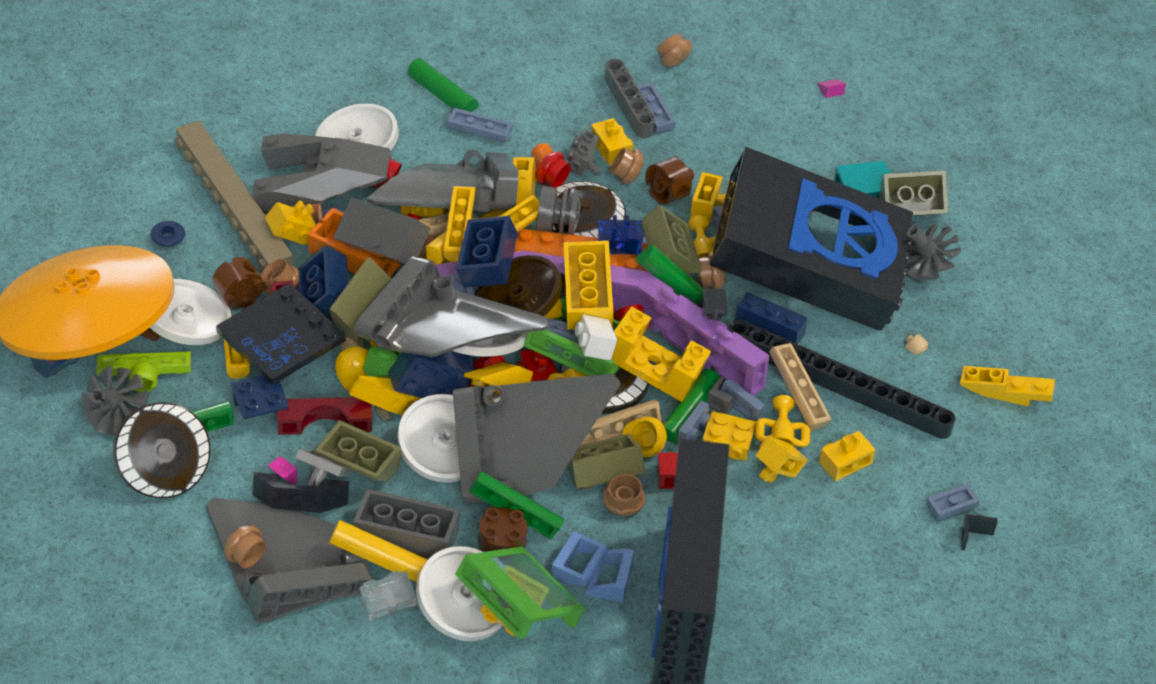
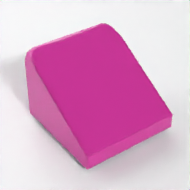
(832, 88)
(284, 469)

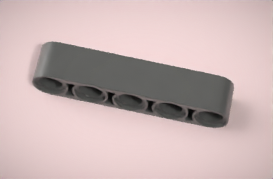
(629, 98)

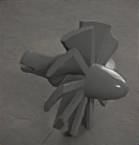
(927, 255)
(110, 406)

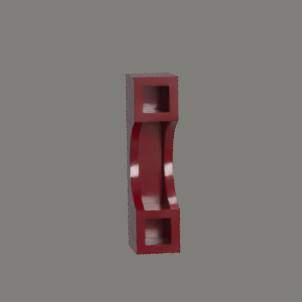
(308, 410)

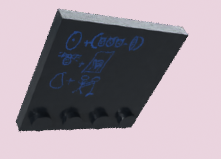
(280, 333)

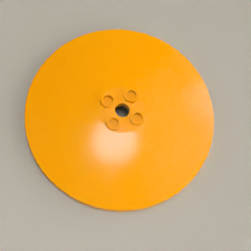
(84, 302)

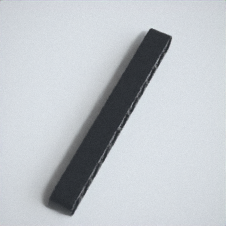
(857, 385)

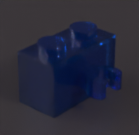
(623, 235)

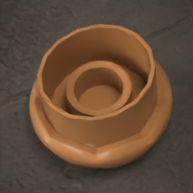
(674, 50)
(627, 165)
(277, 272)
(710, 275)
(624, 495)
(245, 546)

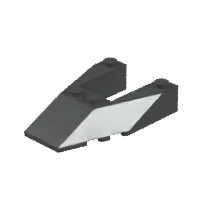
(330, 169)

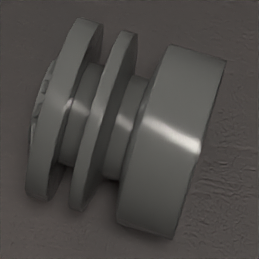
(558, 210)

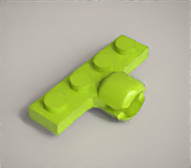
(147, 365)

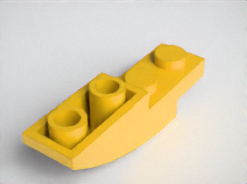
(999, 385)

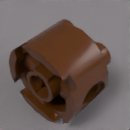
(669, 180)
(238, 283)
(502, 529)

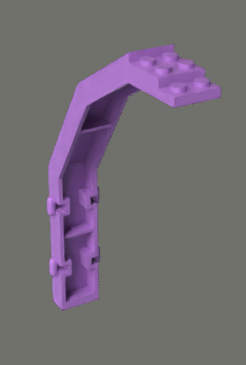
(677, 321)

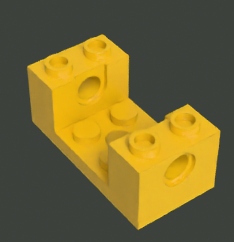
(672, 373)

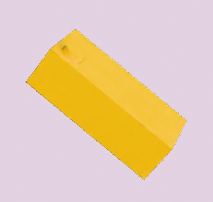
(587, 281)

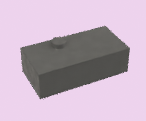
(381, 232)
(408, 522)

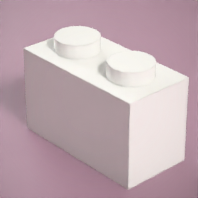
(596, 337)

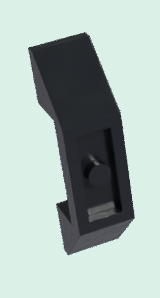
(713, 303)
(300, 497)

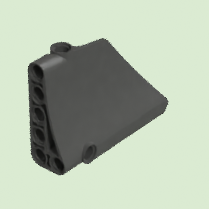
(433, 184)
(429, 317)
(528, 432)
(297, 563)

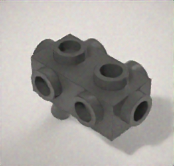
(581, 156)

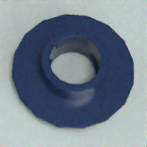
(158, 231)

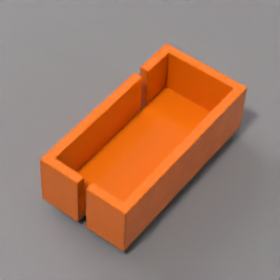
(324, 234)

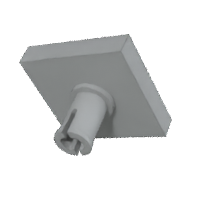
(322, 467)

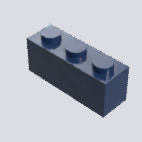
(771, 317)

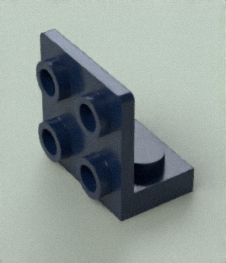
(258, 397)

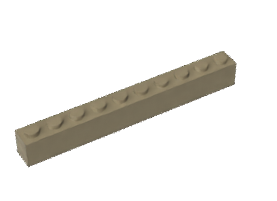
(231, 195)

